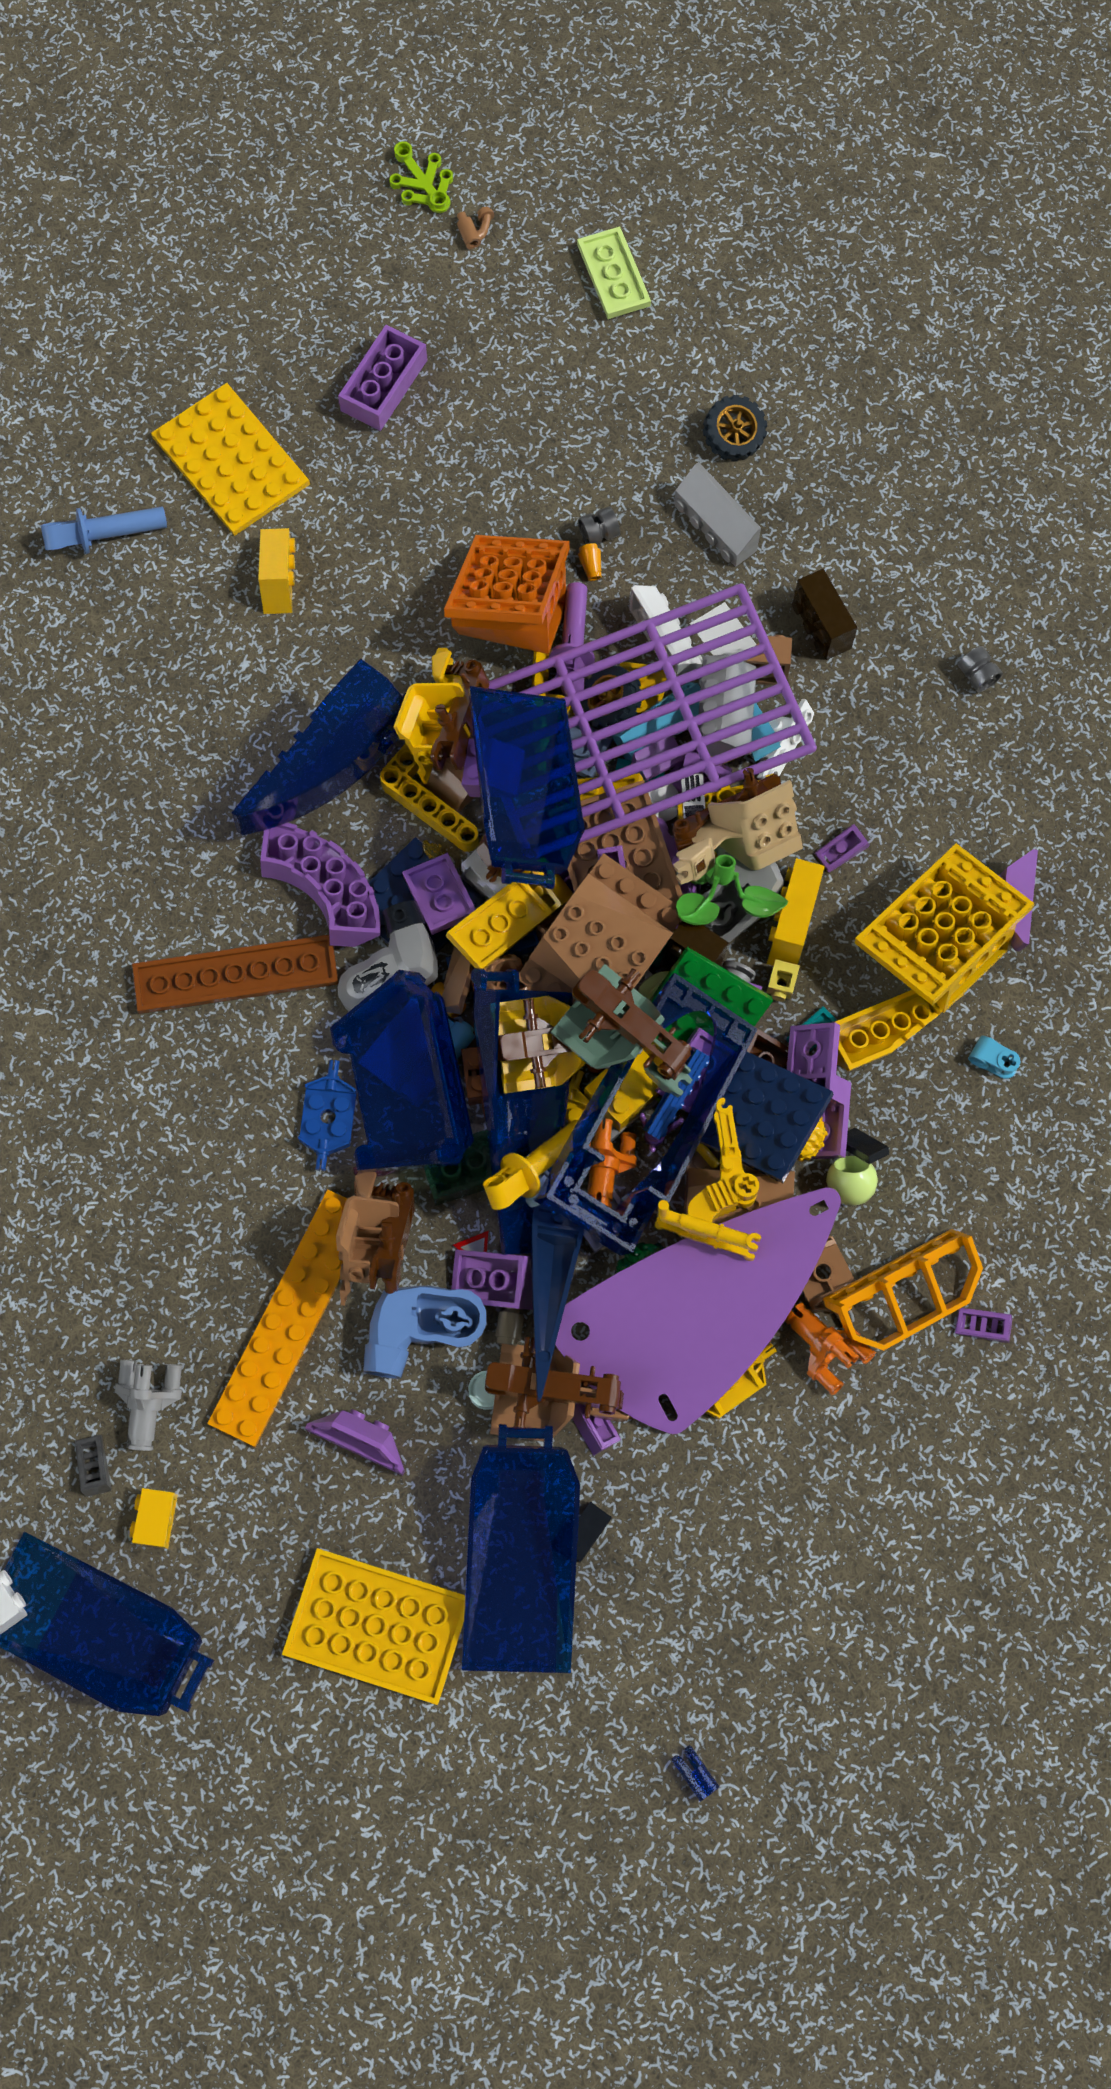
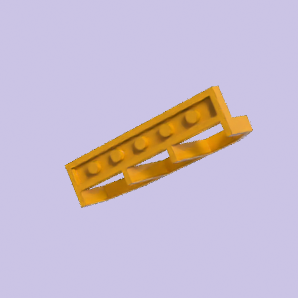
(904, 1267)

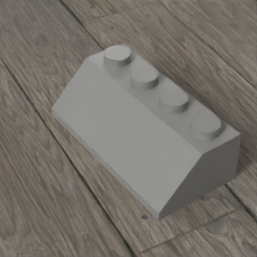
(717, 515)
(724, 698)

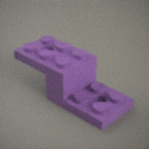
(822, 1070)

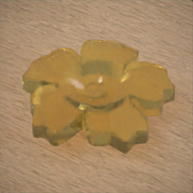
(432, 850)

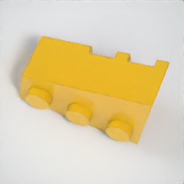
(276, 570)

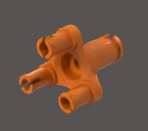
(603, 1174)
(825, 1346)

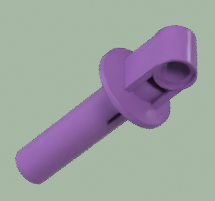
(574, 631)

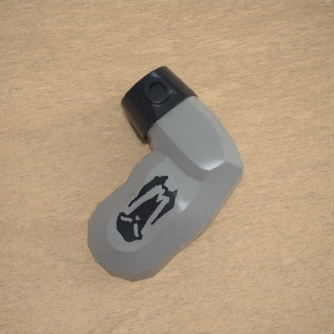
(408, 950)

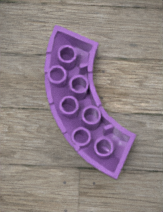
(327, 877)

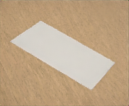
(723, 629)

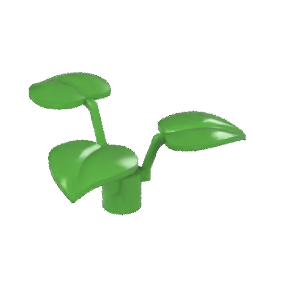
(757, 900)

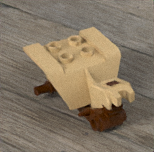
(751, 826)

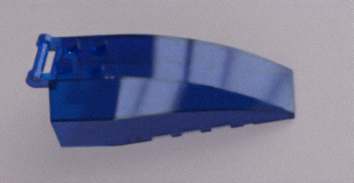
(334, 752)

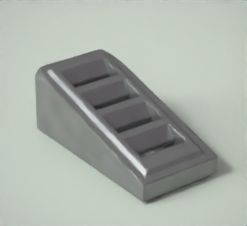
(96, 1487)

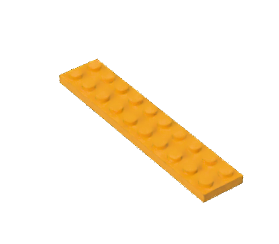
(283, 1329)

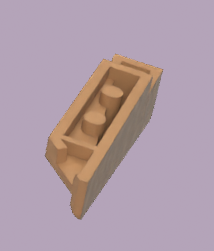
(457, 982)

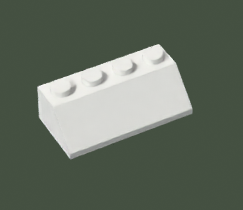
(648, 603)

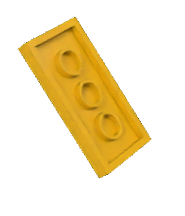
(499, 924)

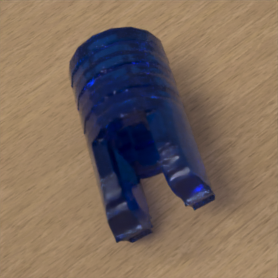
(700, 1779)

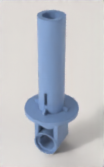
(84, 530)

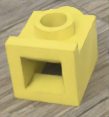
(783, 972)

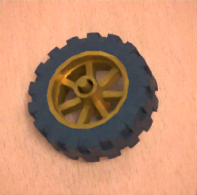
(754, 419)
(610, 696)

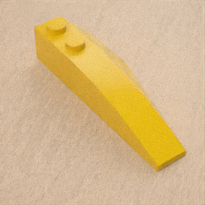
(882, 1028)

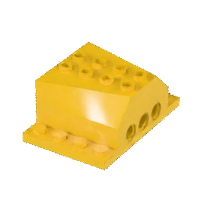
(946, 928)

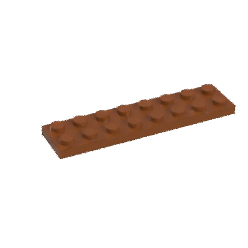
(234, 974)

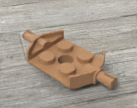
(840, 1276)

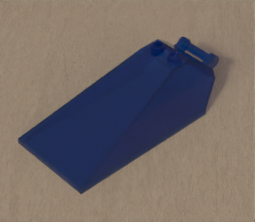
(526, 783)
(521, 1557)
(100, 1633)

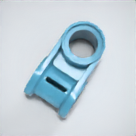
(992, 1056)

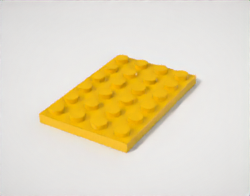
(230, 459)
(376, 1626)

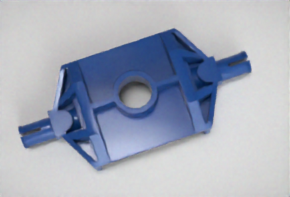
(325, 1095)

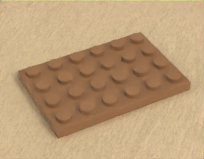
(642, 846)

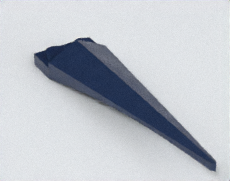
(553, 1259)

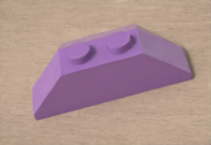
(1022, 877)
(359, 1437)

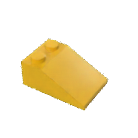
(633, 1095)

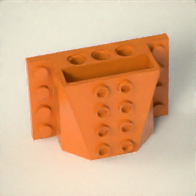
(511, 591)

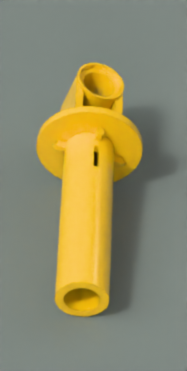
(521, 1174)

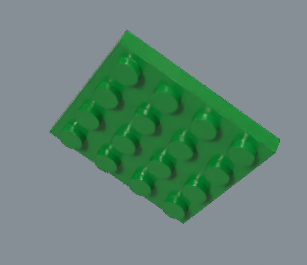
(720, 985)

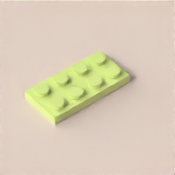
(613, 272)

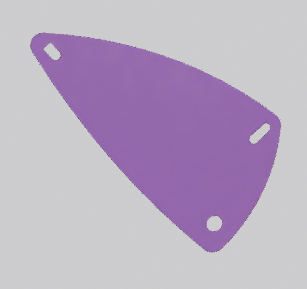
(697, 1313)

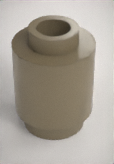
(509, 1326)

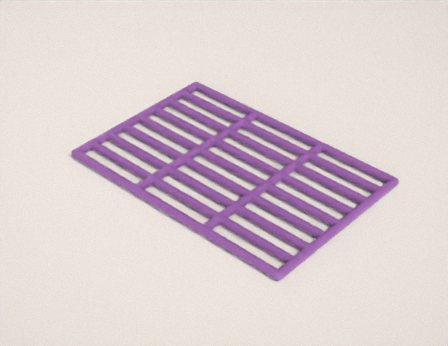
(681, 702)

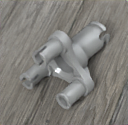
(145, 1402)

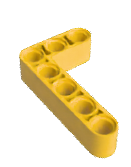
(425, 798)

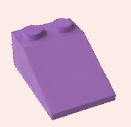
(495, 1278)

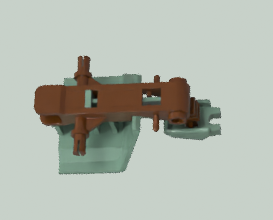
(615, 1022)

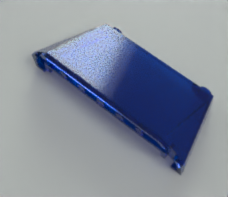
(405, 1077)

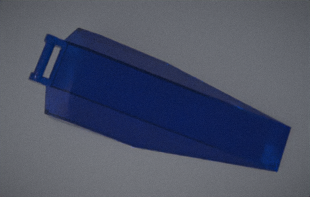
(516, 1119)

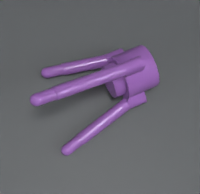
(651, 1140)

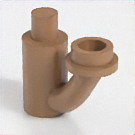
(471, 236)

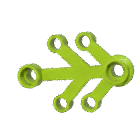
(422, 180)

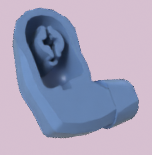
(420, 1317)

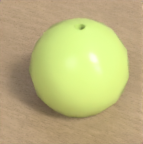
(853, 1180)

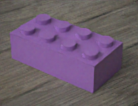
(383, 377)

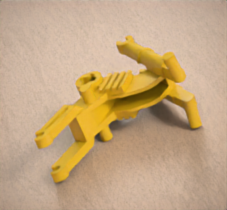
(718, 1197)

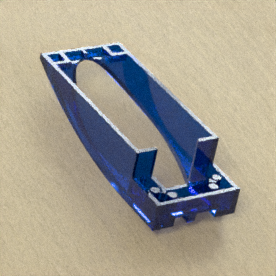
(623, 1227)

